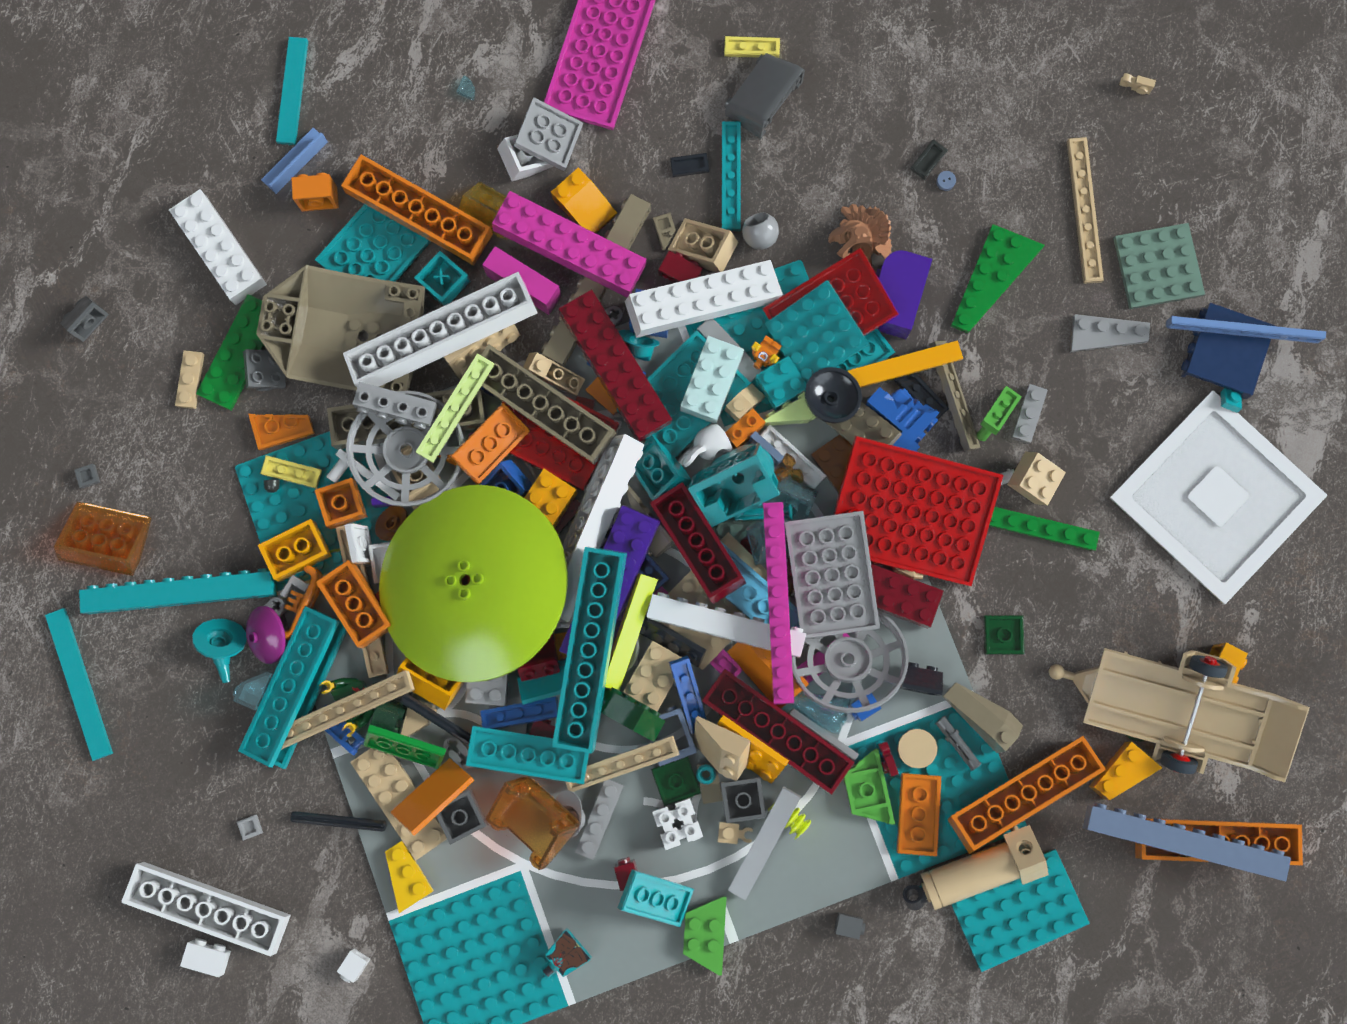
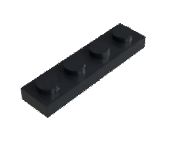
(672, 641)

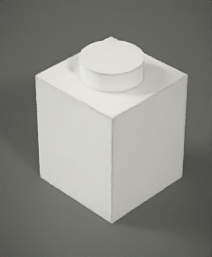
(353, 966)

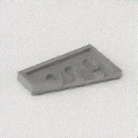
(1102, 332)

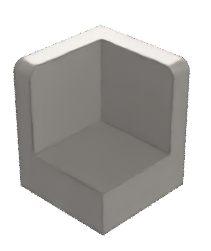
(294, 584)

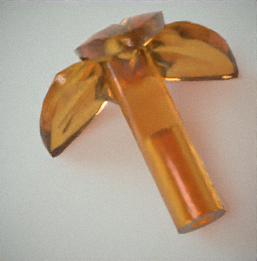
(796, 474)

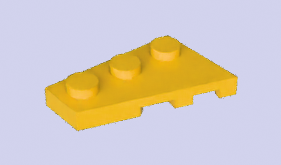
(406, 877)

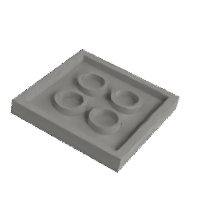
(548, 134)

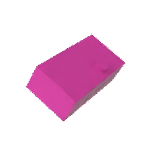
(542, 291)

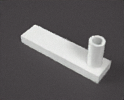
(341, 466)

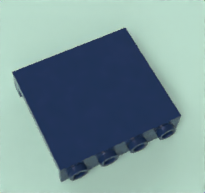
(1226, 358)

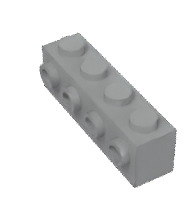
(395, 405)

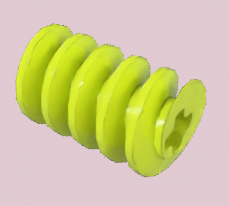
(796, 822)

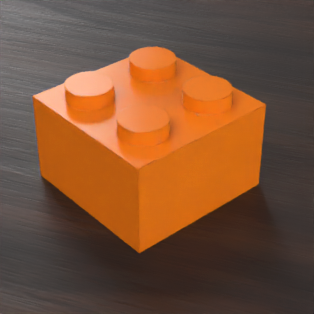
(315, 192)
(341, 503)

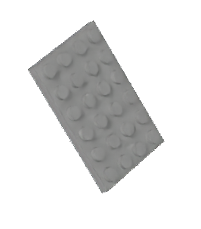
(832, 574)

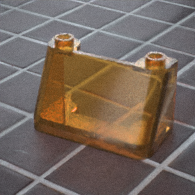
(533, 819)

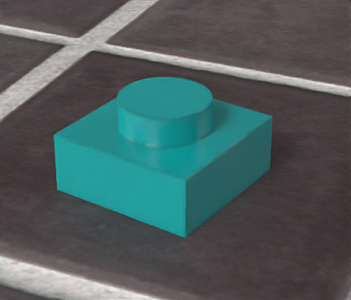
(1231, 400)

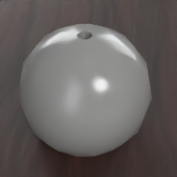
(760, 231)

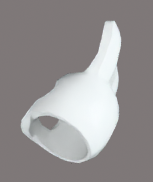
(707, 444)

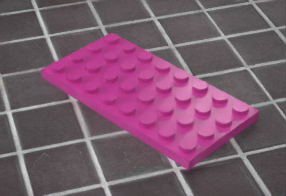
(598, 59)

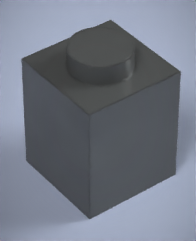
(849, 926)

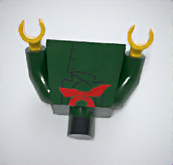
(342, 688)

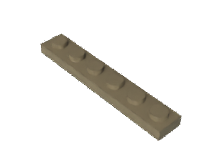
(957, 404)

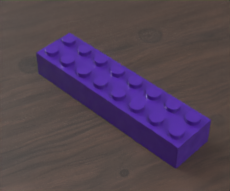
(632, 535)

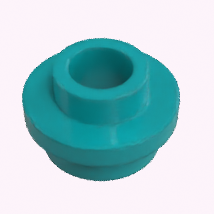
(710, 779)

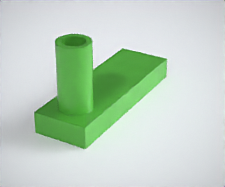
(998, 413)

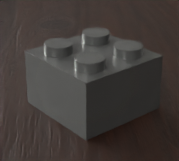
(743, 800)
(461, 817)

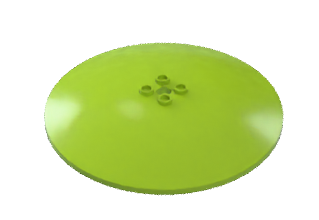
(512, 590)

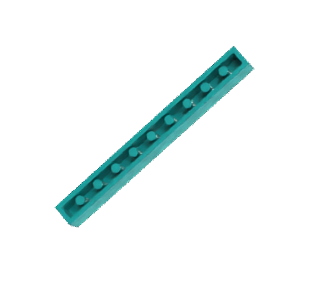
(177, 593)

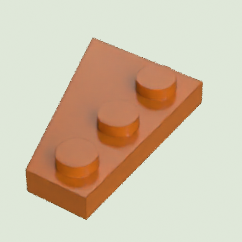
(279, 429)

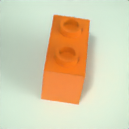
(744, 428)

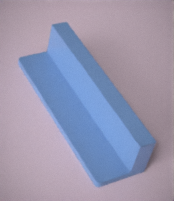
(294, 160)

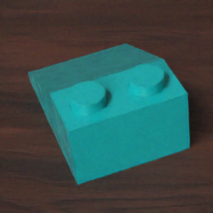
(659, 469)

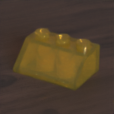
(483, 204)

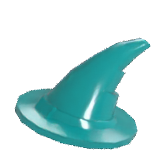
(220, 641)

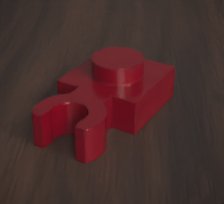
(889, 764)

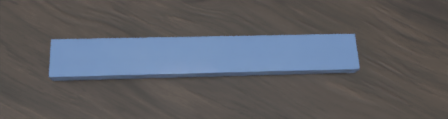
(1245, 329)

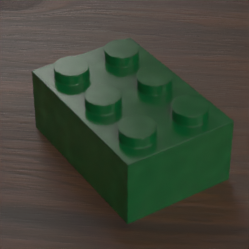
(632, 713)

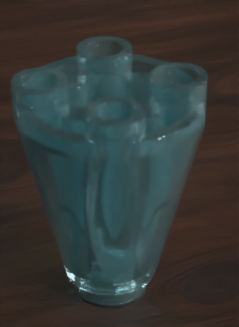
(824, 717)

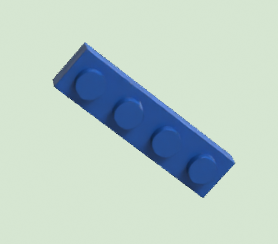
(687, 691)
(519, 713)

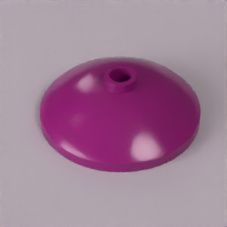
(265, 634)

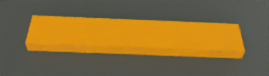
(907, 364)

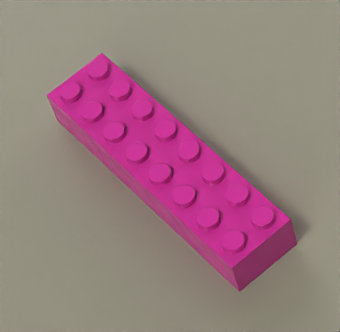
(568, 244)

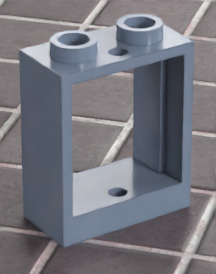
(684, 752)

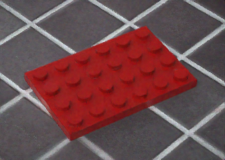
(855, 285)
(550, 454)

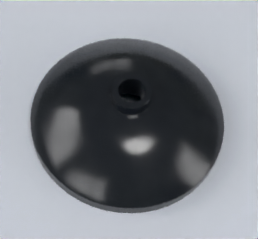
(840, 387)

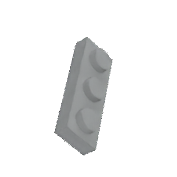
(1029, 413)

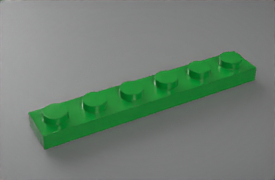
(1044, 529)

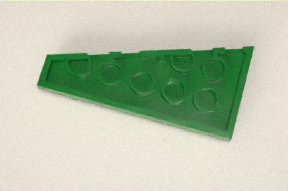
(999, 264)

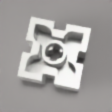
(672, 835)

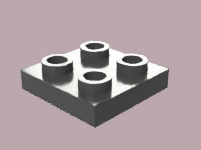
(262, 371)

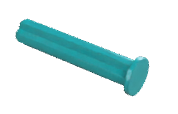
(758, 514)

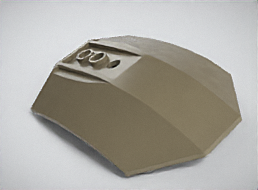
(319, 316)

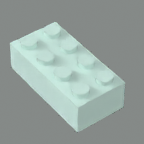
(712, 379)

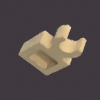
(1139, 84)
(730, 833)

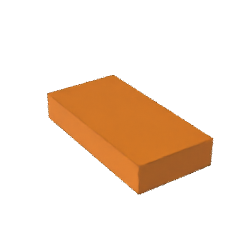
(599, 393)

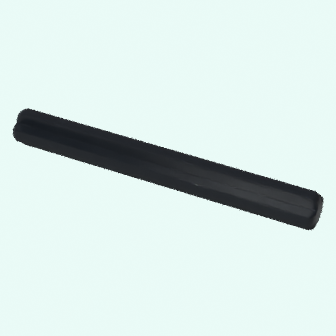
(436, 718)
(338, 821)

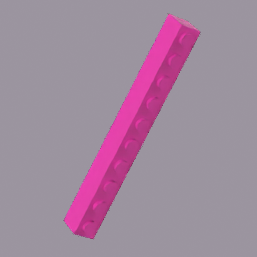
(778, 603)

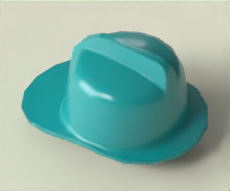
(640, 347)

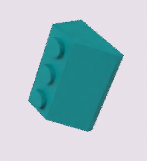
(543, 686)

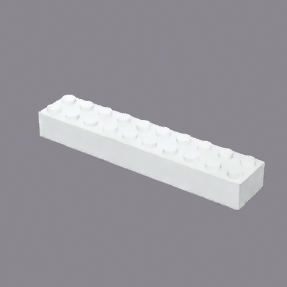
(440, 332)
(598, 509)

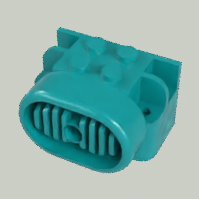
(727, 495)

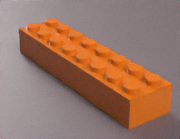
(417, 209)
(1026, 794)
(1277, 836)

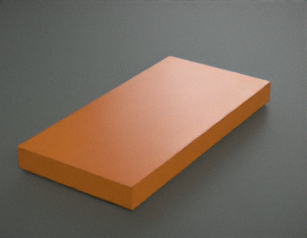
(490, 443)
(431, 796)
(919, 814)

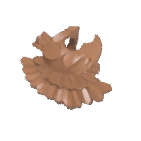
(864, 230)

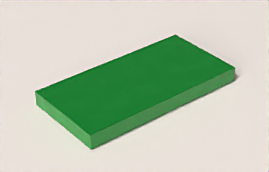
(404, 747)

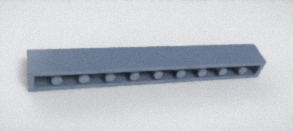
(1187, 843)

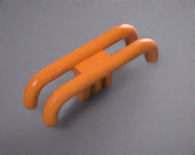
(303, 600)

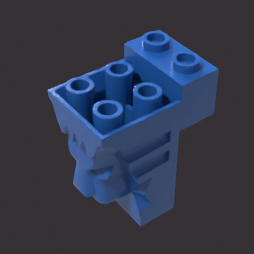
(905, 415)

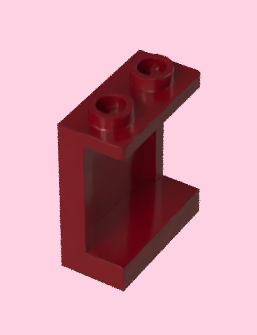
(542, 664)

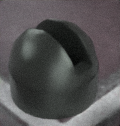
(271, 485)

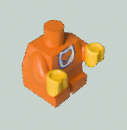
(766, 352)

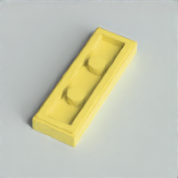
(751, 46)
(291, 472)

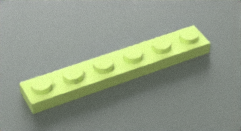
(455, 408)

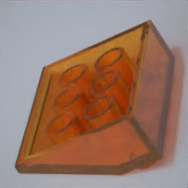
(103, 538)

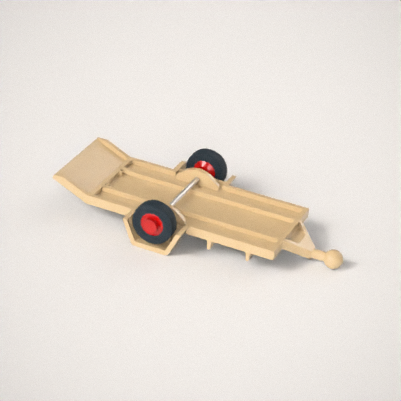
(1176, 707)

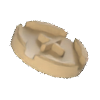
(917, 748)

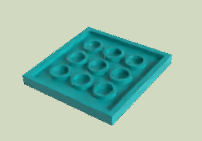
(817, 331)

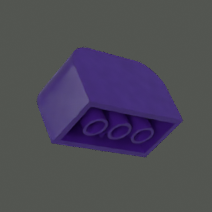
(904, 281)

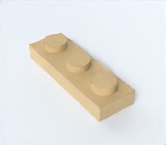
(189, 379)

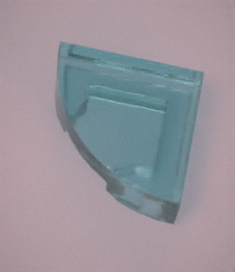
(466, 88)

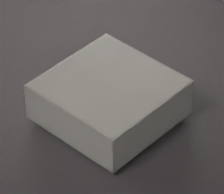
(249, 827)

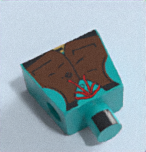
(565, 955)

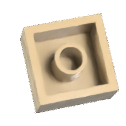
(1036, 478)

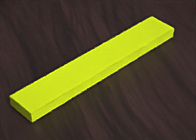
(629, 630)

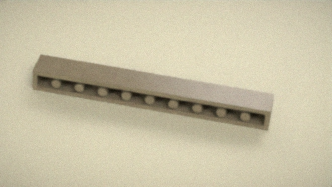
(624, 231)

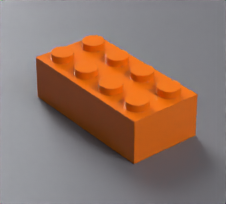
(354, 604)

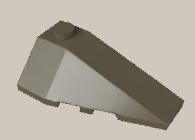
(661, 540)
(988, 719)

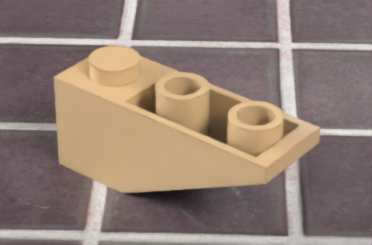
(553, 373)

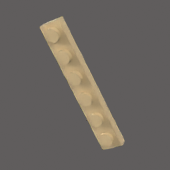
(627, 762)

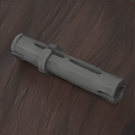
(957, 742)

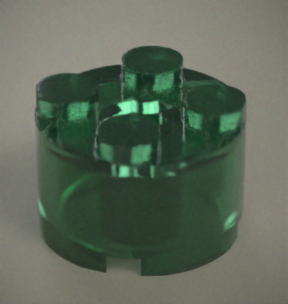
(388, 716)

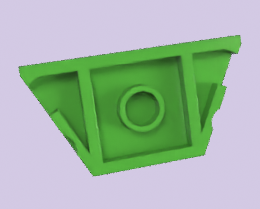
(868, 789)
(705, 934)

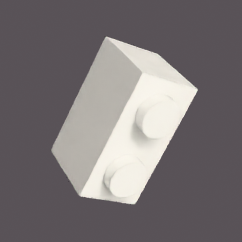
(205, 957)

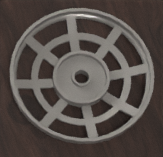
(396, 460)
(855, 671)

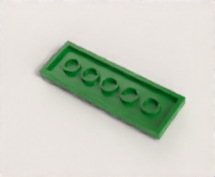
(227, 372)

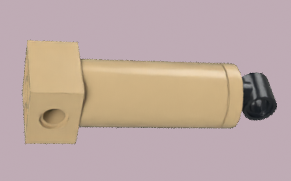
(982, 871)

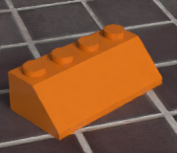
(758, 667)

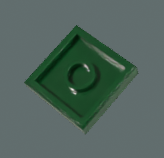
(1004, 635)
(676, 781)

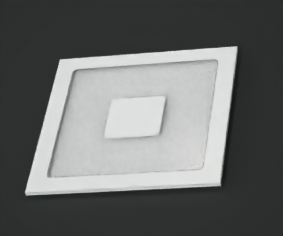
(1218, 497)

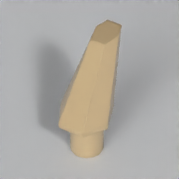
(913, 575)

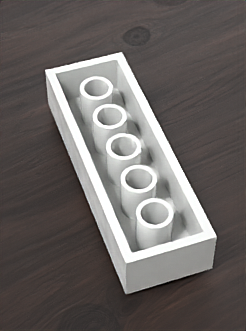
(217, 247)

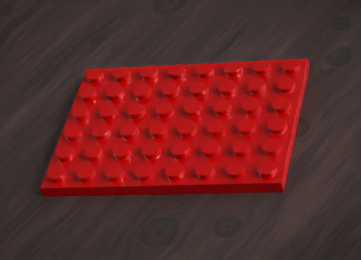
(919, 508)

